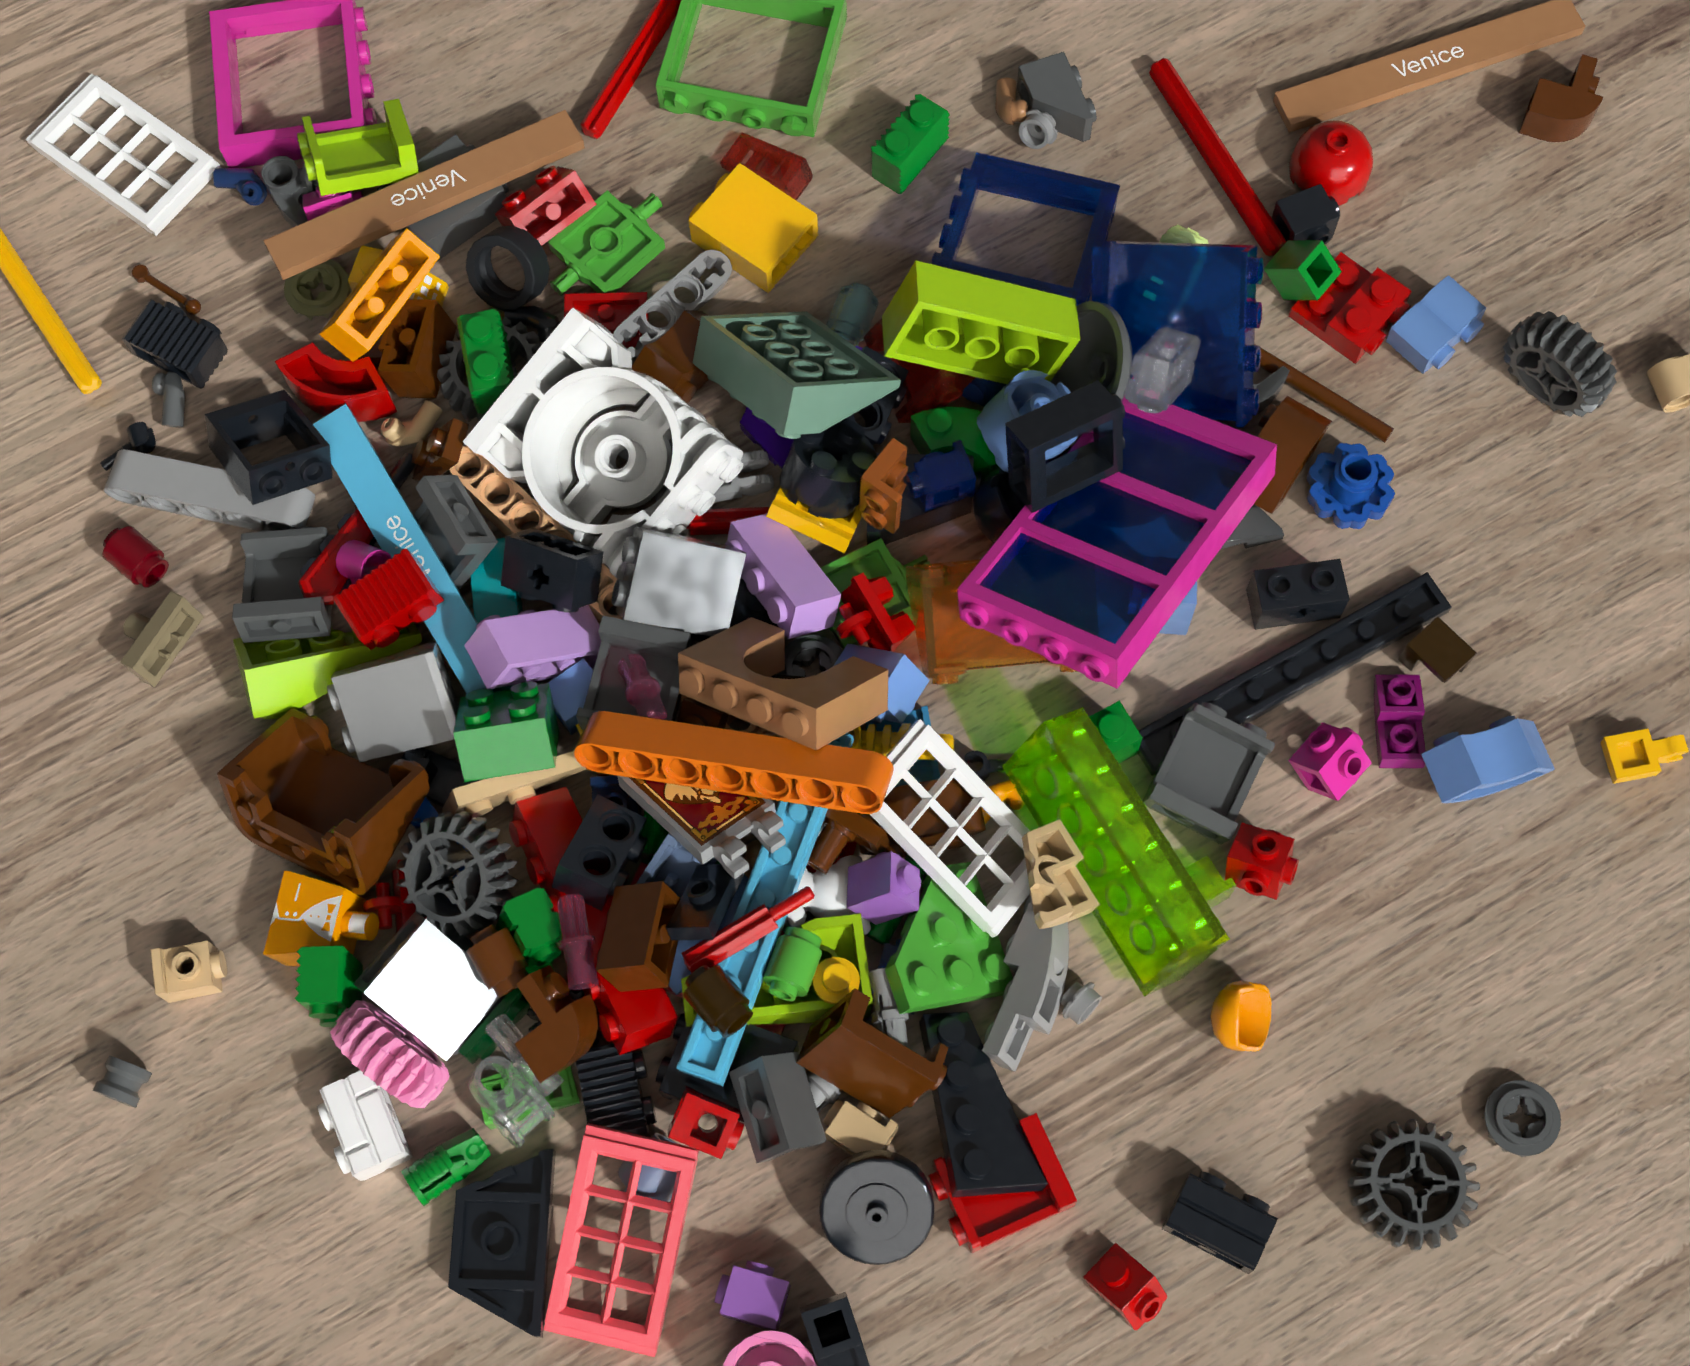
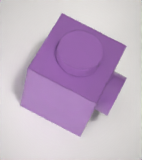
(883, 888)
(753, 1296)

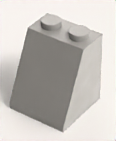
(395, 702)

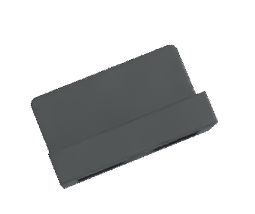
(777, 1106)

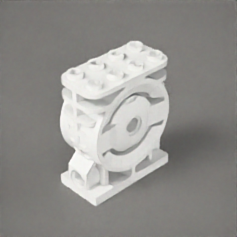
(552, 400)

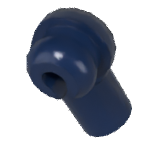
(244, 180)

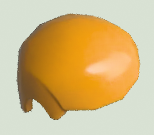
(1242, 1016)

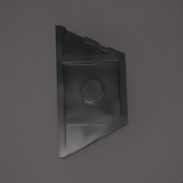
(505, 1241)

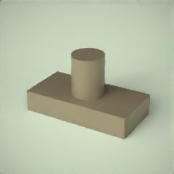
(159, 638)

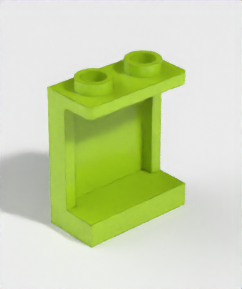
(359, 155)

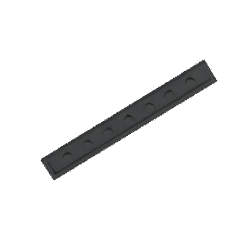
(1309, 661)

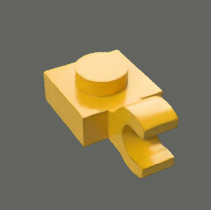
(1637, 756)

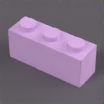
(784, 576)
(532, 645)

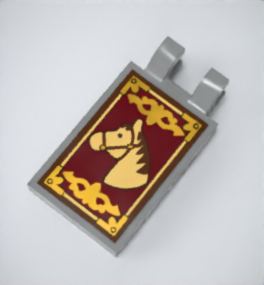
(709, 820)

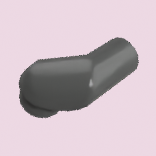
(173, 394)

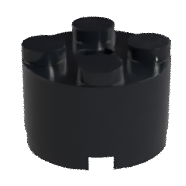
(828, 469)

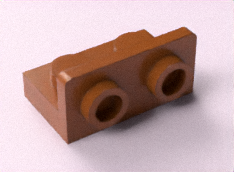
(883, 488)

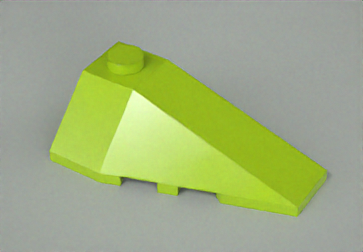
(298, 671)

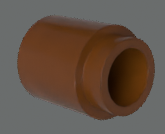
(497, 959)

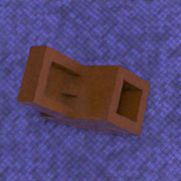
(1560, 110)
(566, 1024)

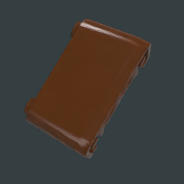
(321, 804)

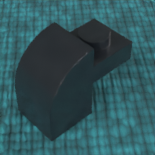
(834, 1332)

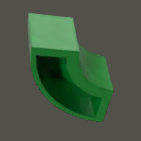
(940, 427)

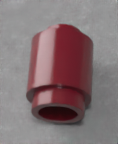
(134, 556)

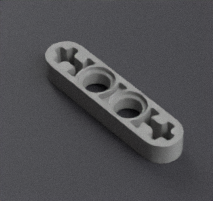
(667, 303)

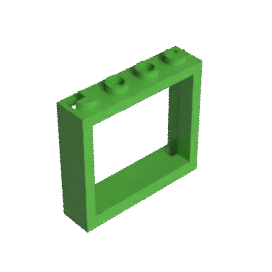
(746, 109)

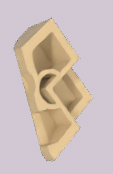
(1054, 881)

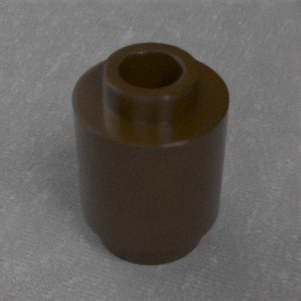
(717, 1000)

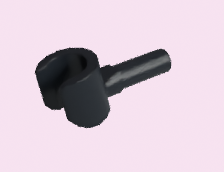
(140, 440)
(989, 766)

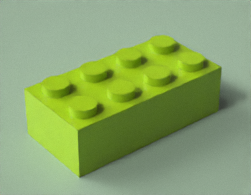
(978, 325)

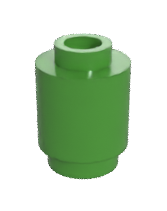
(793, 964)

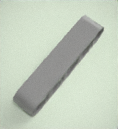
(201, 493)

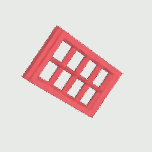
(603, 1328)

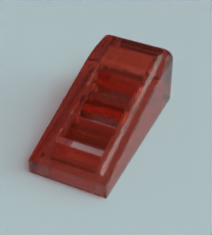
(791, 176)

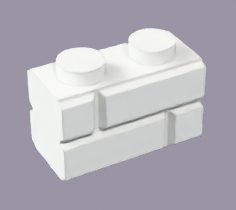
(364, 1126)

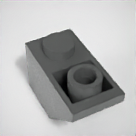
(1056, 89)

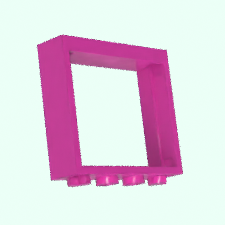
(278, 17)

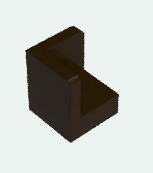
(1438, 650)

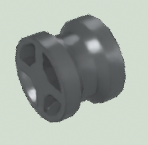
(122, 1081)

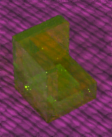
(1210, 882)

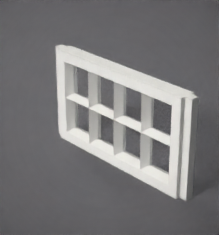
(69, 113)
(1015, 888)

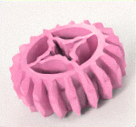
(389, 1054)

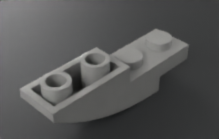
(1034, 993)

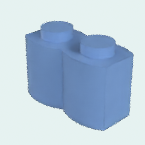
(1436, 325)

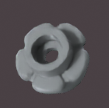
(1032, 135)
(1080, 1002)

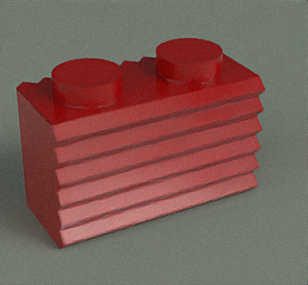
(389, 600)

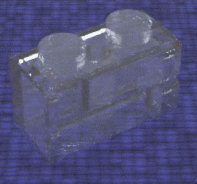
(1162, 369)

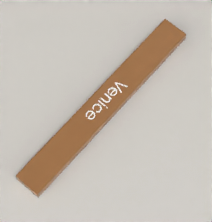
(1428, 63)
(423, 194)

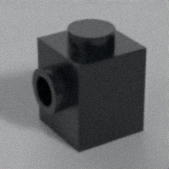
(1307, 215)

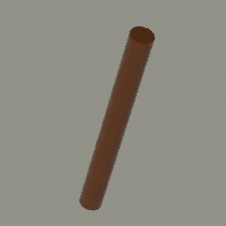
(1328, 398)

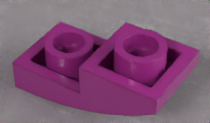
(1399, 720)

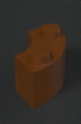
(672, 357)
(1297, 435)
(930, 825)

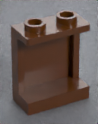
(868, 1061)

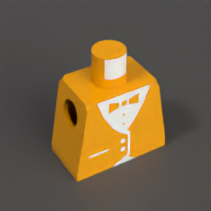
(316, 915)

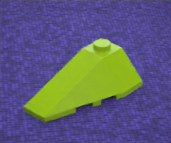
(841, 938)

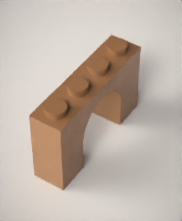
(735, 677)

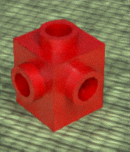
(1261, 861)

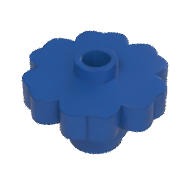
(1350, 486)

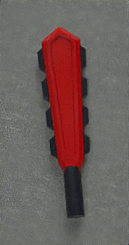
(320, 574)

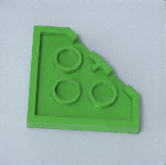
(945, 954)

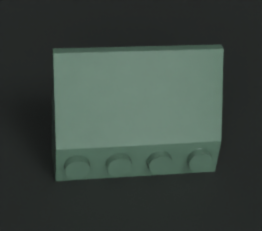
(789, 369)

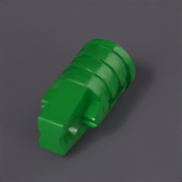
(446, 1165)

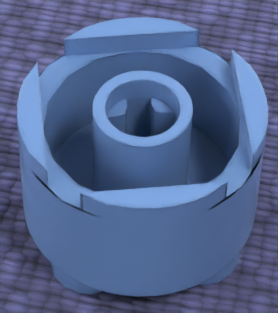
(1021, 395)

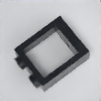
(274, 417)
(1057, 422)

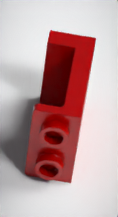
(993, 1217)

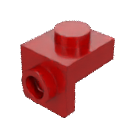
(1127, 1286)

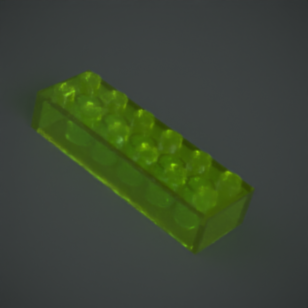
(1142, 887)

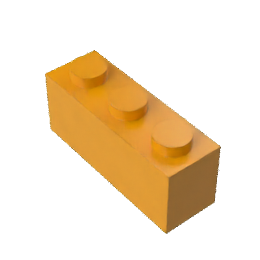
(379, 295)

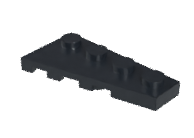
(975, 1118)

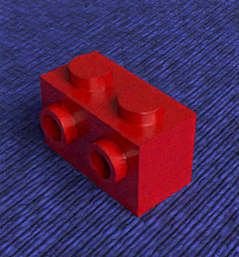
(548, 205)

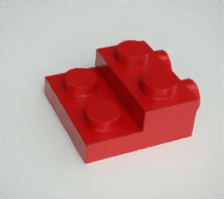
(1354, 309)

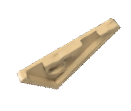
(489, 793)

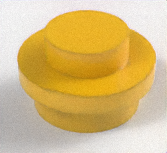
(835, 979)

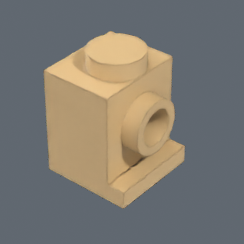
(204, 978)
(858, 1128)

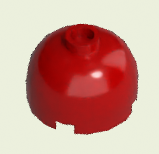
(1332, 156)

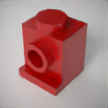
(686, 1129)

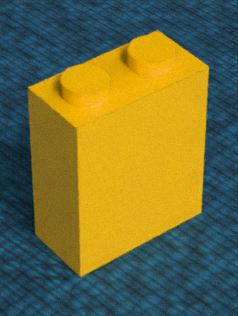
(753, 226)

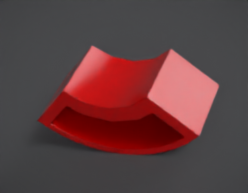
(330, 383)

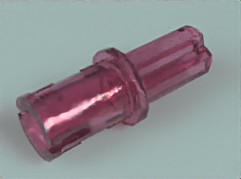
(641, 688)
(577, 942)

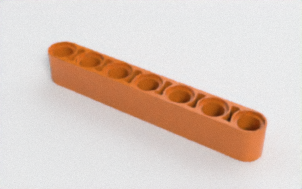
(734, 762)

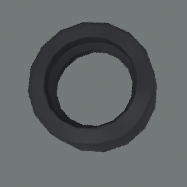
(485, 280)

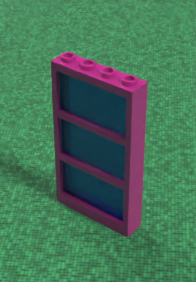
(1115, 560)

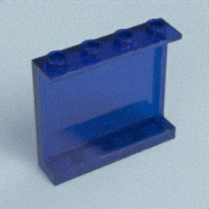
(1197, 292)

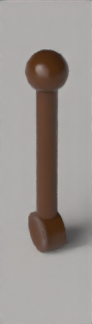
(142, 274)

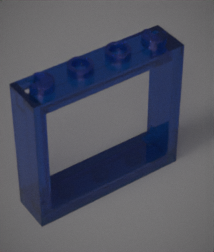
(1037, 186)

